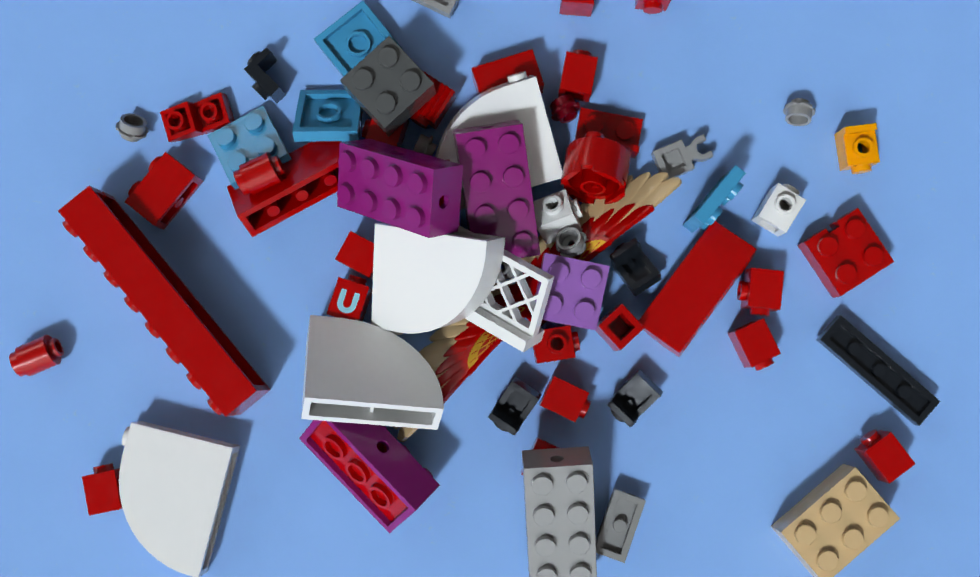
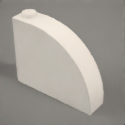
(510, 101)
(430, 280)
(367, 377)
(175, 492)

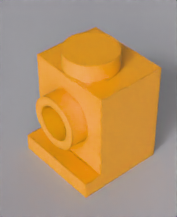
(848, 153)

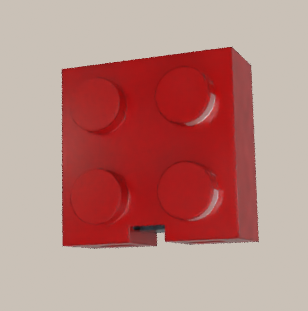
(845, 253)

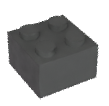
(388, 86)

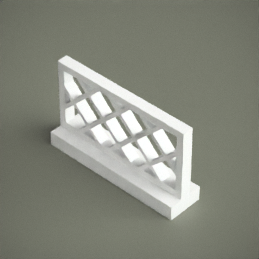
(507, 321)

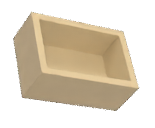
(835, 522)

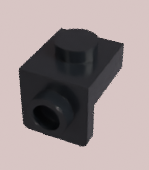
(256, 69)
(634, 267)
(634, 398)
(514, 406)

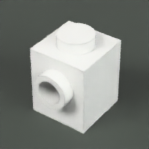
(779, 209)
(556, 213)

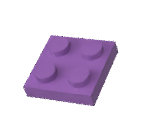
(575, 291)

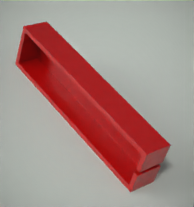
(163, 301)

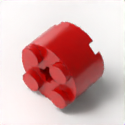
(596, 169)

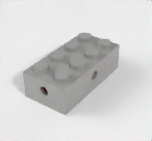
(559, 512)

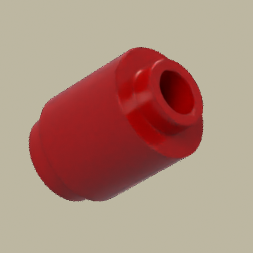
(259, 173)
(36, 356)

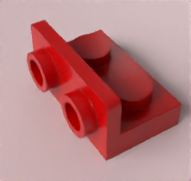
(615, 127)

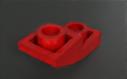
(197, 118)

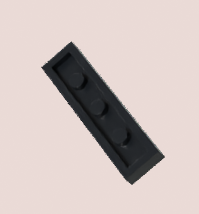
(878, 370)

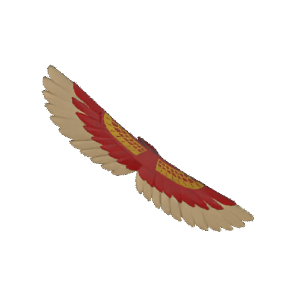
(464, 346)

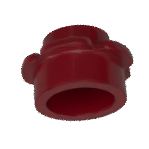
(564, 109)

